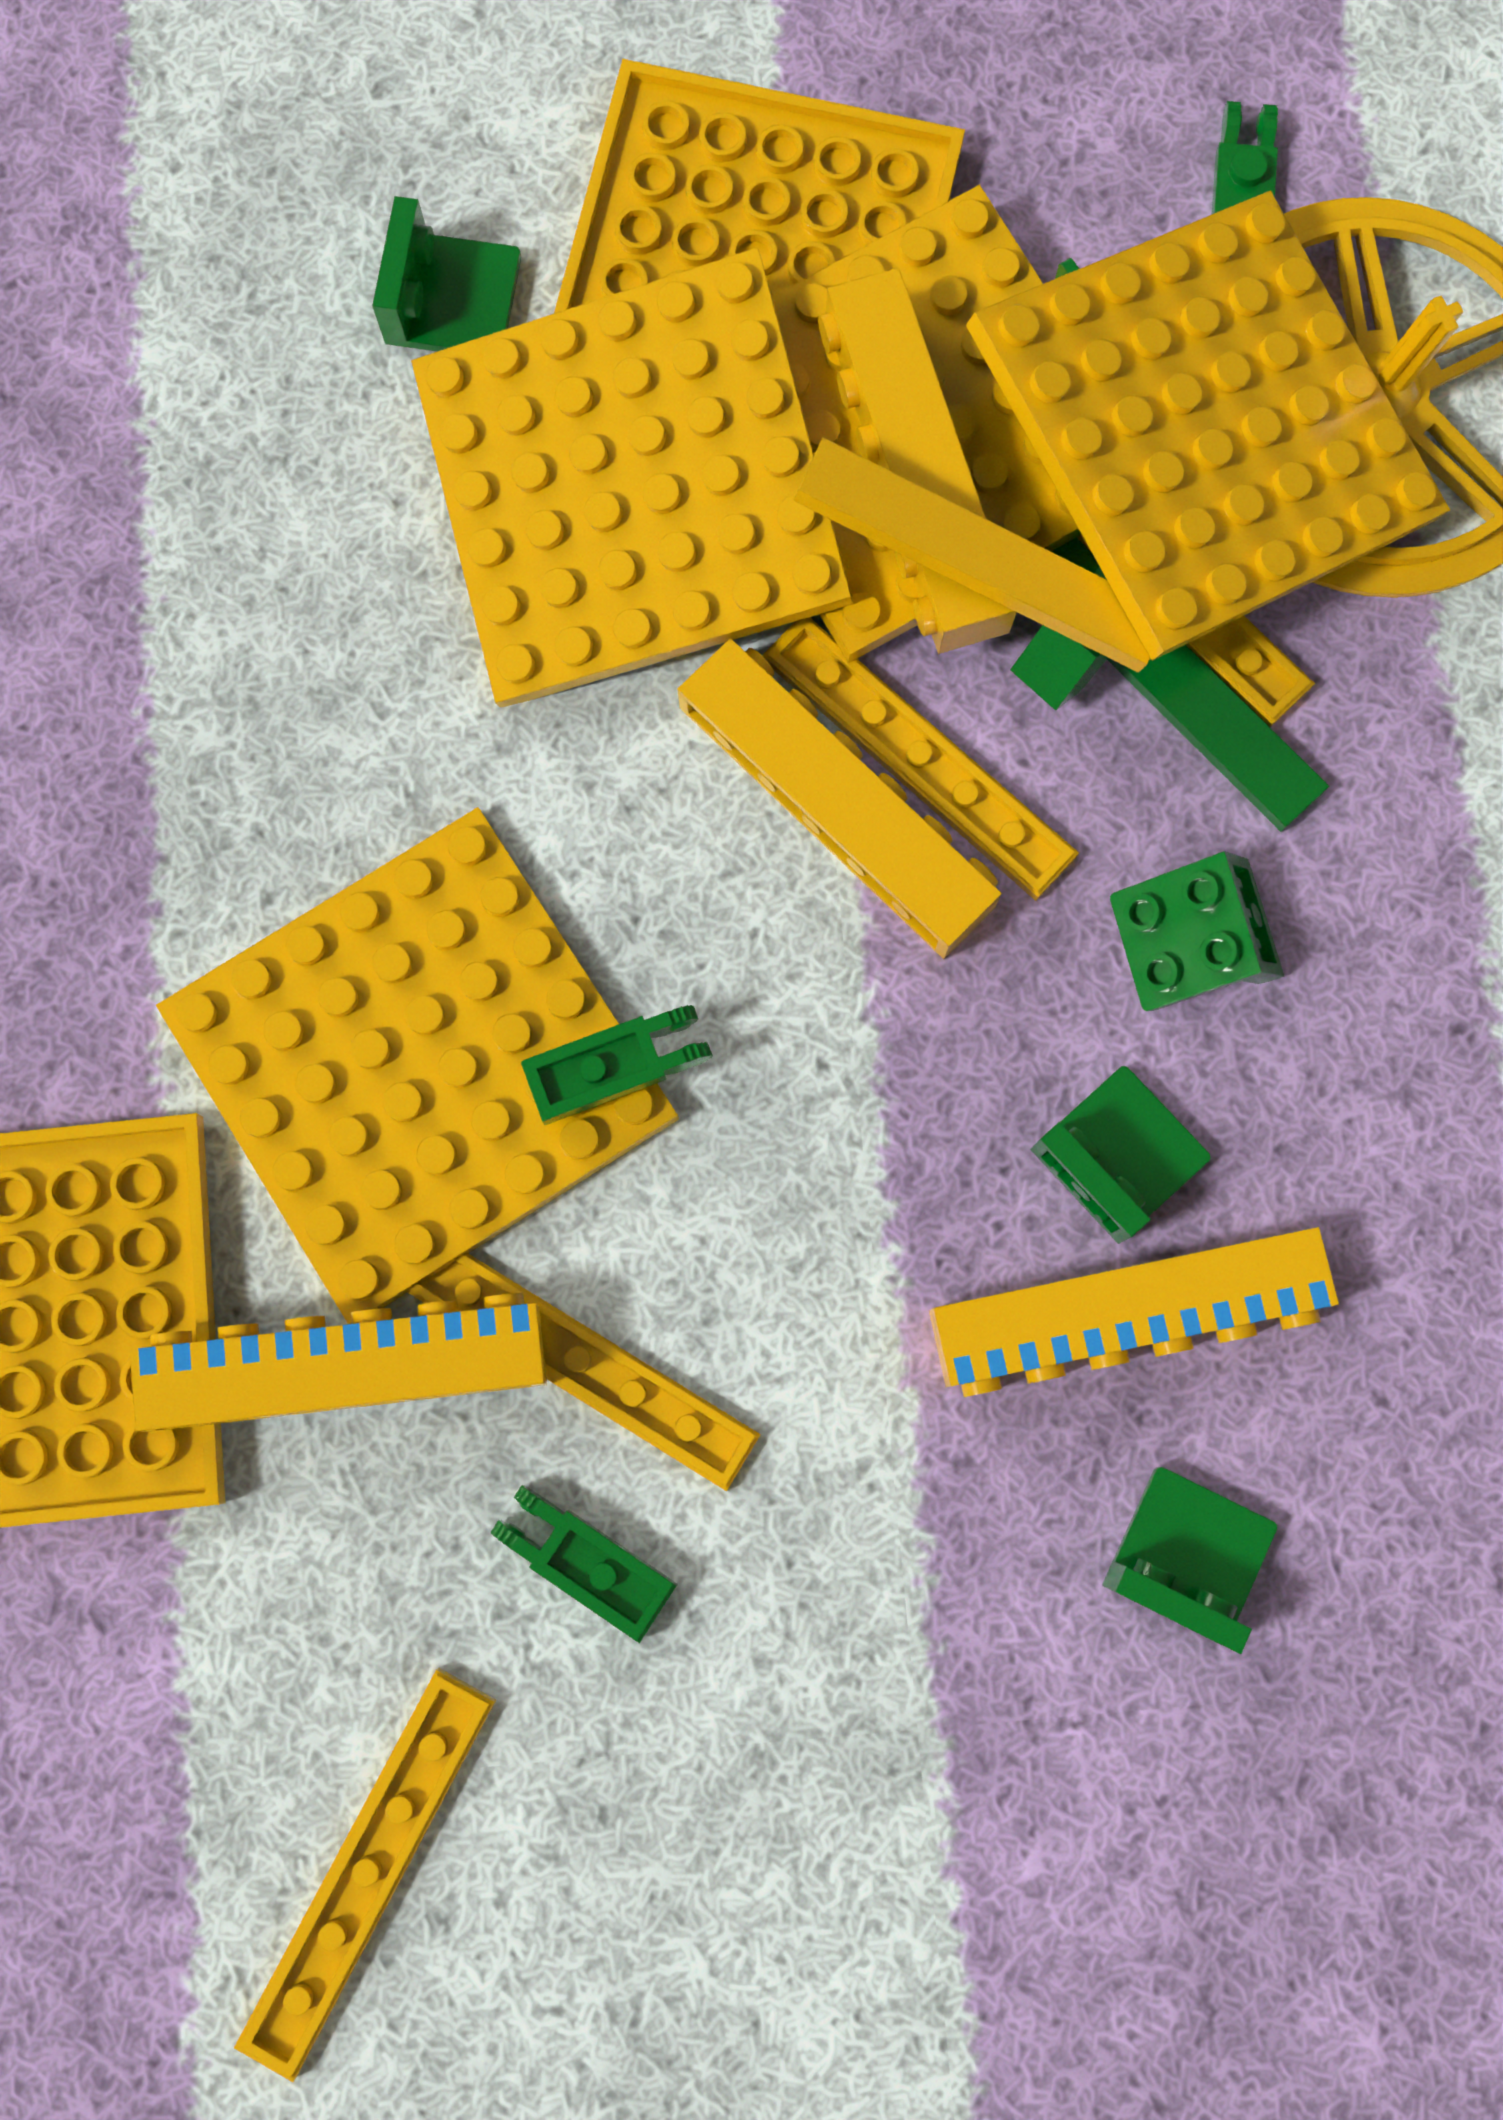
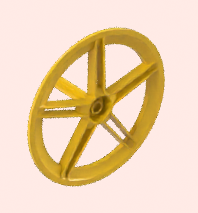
(1408, 374)

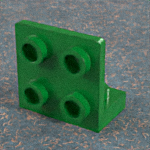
(440, 287)
(1195, 931)
(1121, 1154)
(1192, 1557)

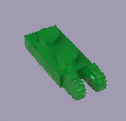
(1244, 169)
(609, 1064)
(590, 1566)

